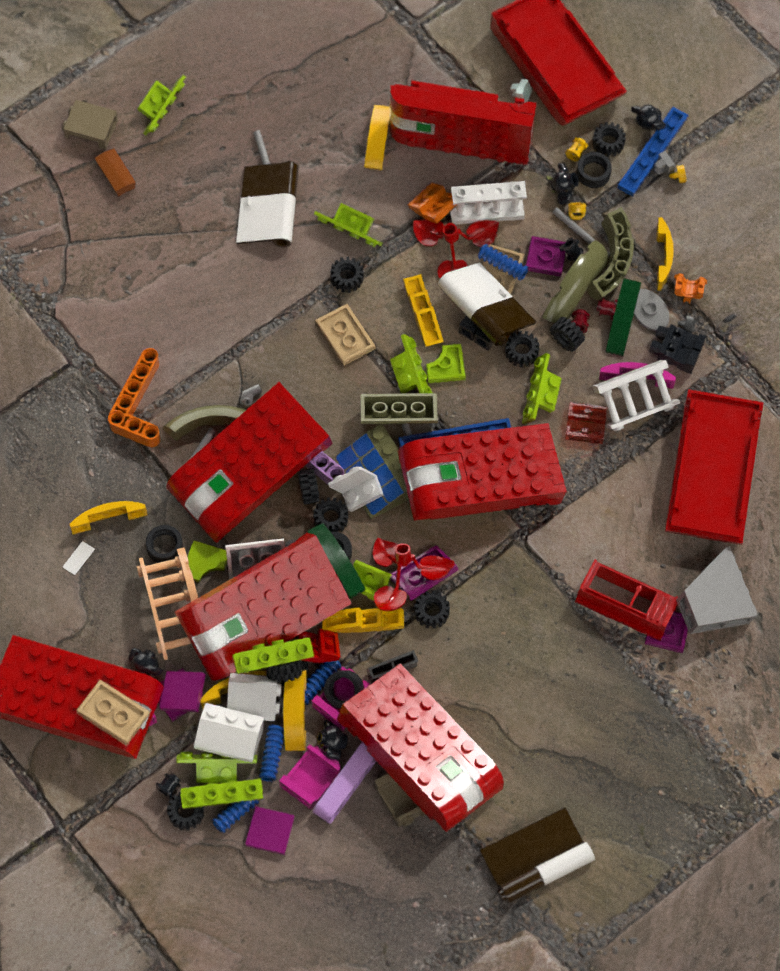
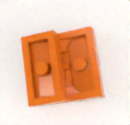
(432, 203)

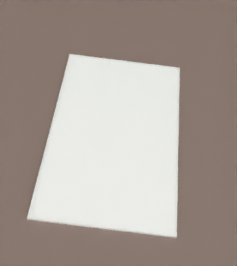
(78, 558)

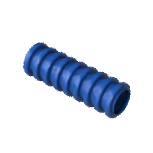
(503, 262)
(319, 679)
(271, 753)
(232, 814)

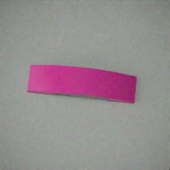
(614, 370)

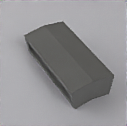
(391, 663)

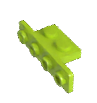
(156, 101)
(353, 221)
(408, 368)
(543, 390)
(371, 578)
(272, 655)
(212, 767)
(221, 793)

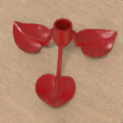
(429, 234)
(387, 553)

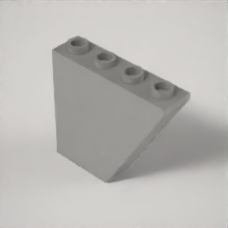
(717, 597)

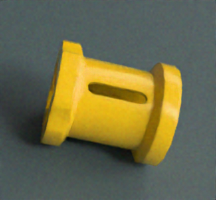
(583, 146)

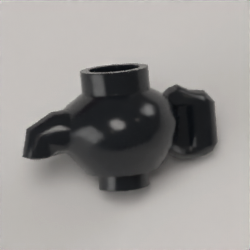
(648, 117)
(564, 184)
(145, 662)
(332, 740)

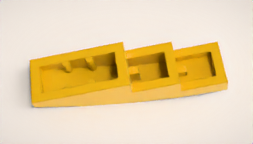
(423, 310)
(364, 620)

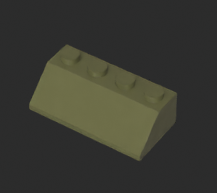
(399, 408)

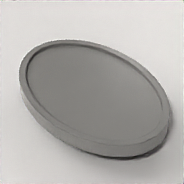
(651, 310)

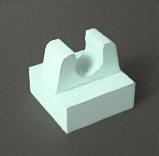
(521, 89)

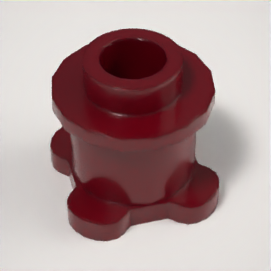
(607, 307)
(580, 317)

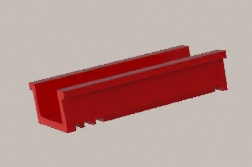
(650, 623)

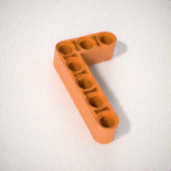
(133, 399)

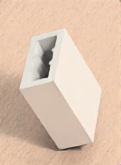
(254, 695)

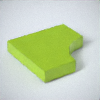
(448, 365)
(205, 559)

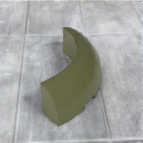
(621, 249)
(577, 282)
(201, 416)

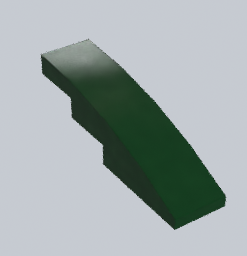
(623, 317)
(340, 562)

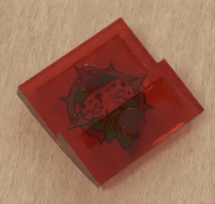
(586, 423)

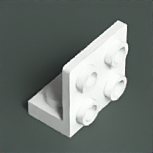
(357, 487)

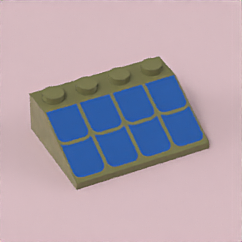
(379, 455)

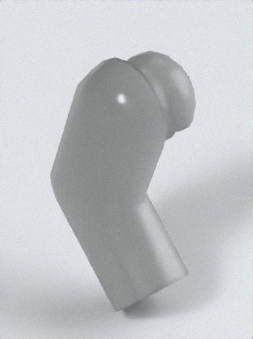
(248, 394)

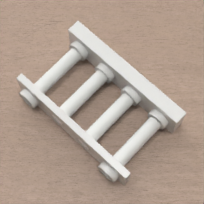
(497, 207)
(622, 382)

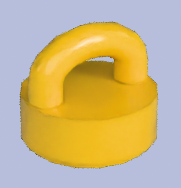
(679, 174)
(576, 207)

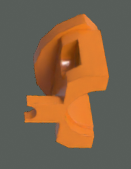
(689, 289)

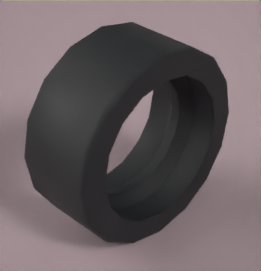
(594, 182)
(159, 531)
(329, 686)

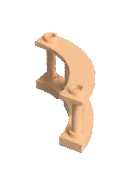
(188, 595)

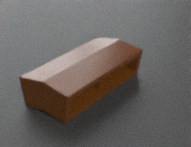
(116, 171)

